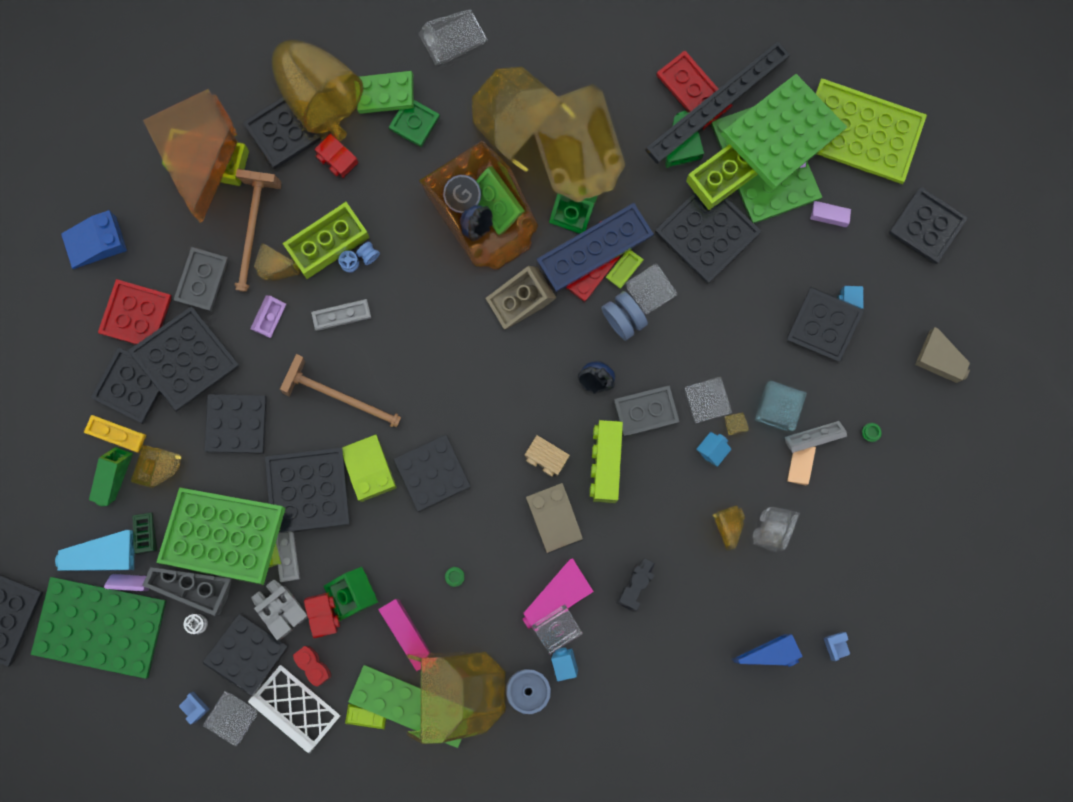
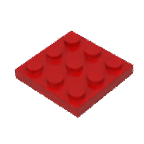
(133, 312)

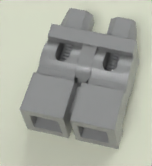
(293, 613)

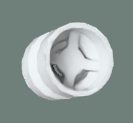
(198, 626)

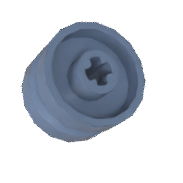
(624, 315)
(516, 691)

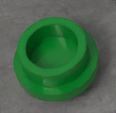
(871, 432)
(454, 576)

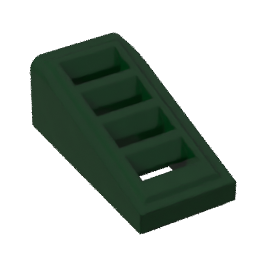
(138, 549)

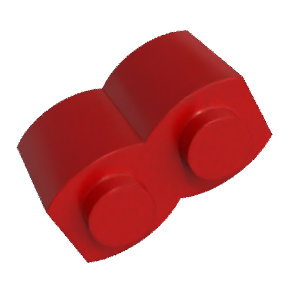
(336, 156)
(321, 615)
(309, 661)

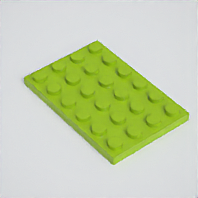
(877, 134)

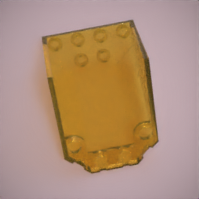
(512, 109)
(580, 151)
(458, 695)

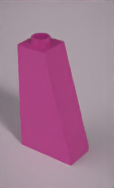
(565, 588)
(404, 630)

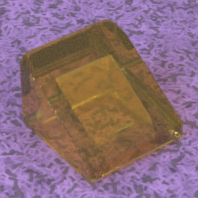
(736, 423)

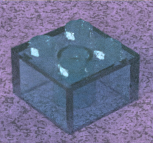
(780, 406)

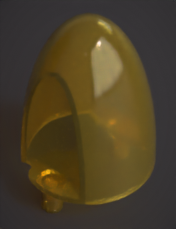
(316, 86)

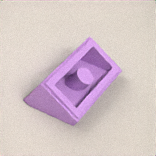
(830, 214)
(268, 316)
(126, 582)

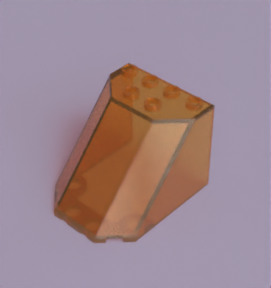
(195, 146)
(490, 249)

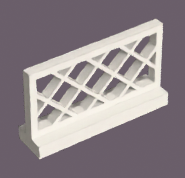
(282, 722)

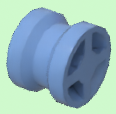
(367, 253)
(348, 257)

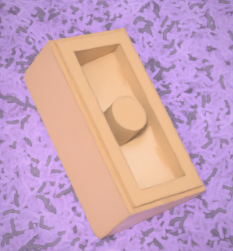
(801, 466)

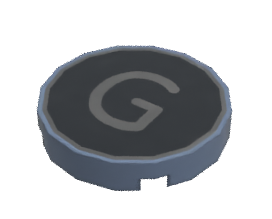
(462, 193)

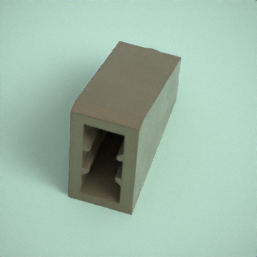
(942, 357)

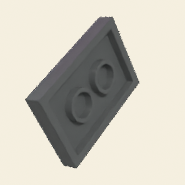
(201, 279)
(646, 411)

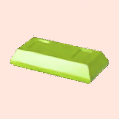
(624, 268)
(362, 717)

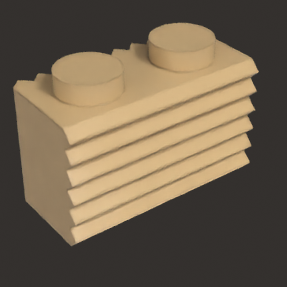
(546, 456)

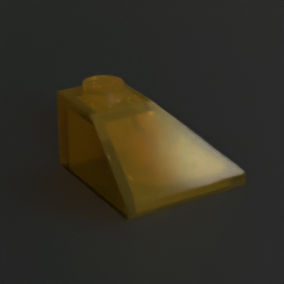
(274, 265)
(155, 466)
(730, 525)

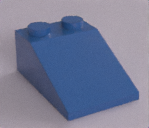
(93, 239)
(778, 651)

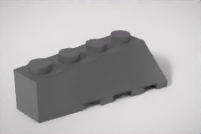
(196, 590)

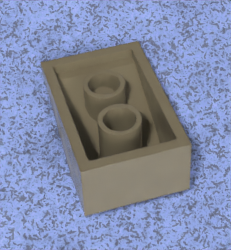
(520, 297)
(554, 517)

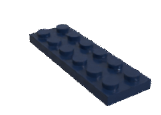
(595, 247)

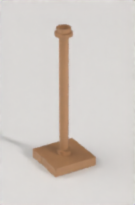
(258, 181)
(295, 376)

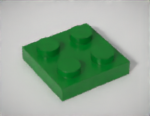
(414, 123)

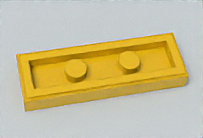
(115, 433)

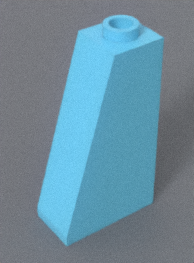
(101, 554)

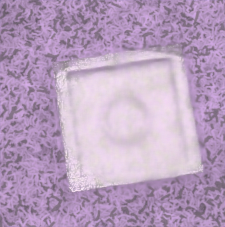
(651, 289)
(707, 400)
(557, 629)
(230, 718)

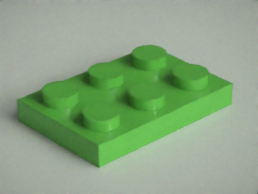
(387, 92)
(499, 199)

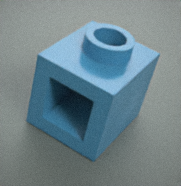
(852, 294)
(714, 448)
(564, 664)

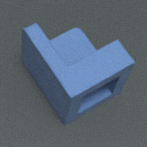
(837, 645)
(193, 708)

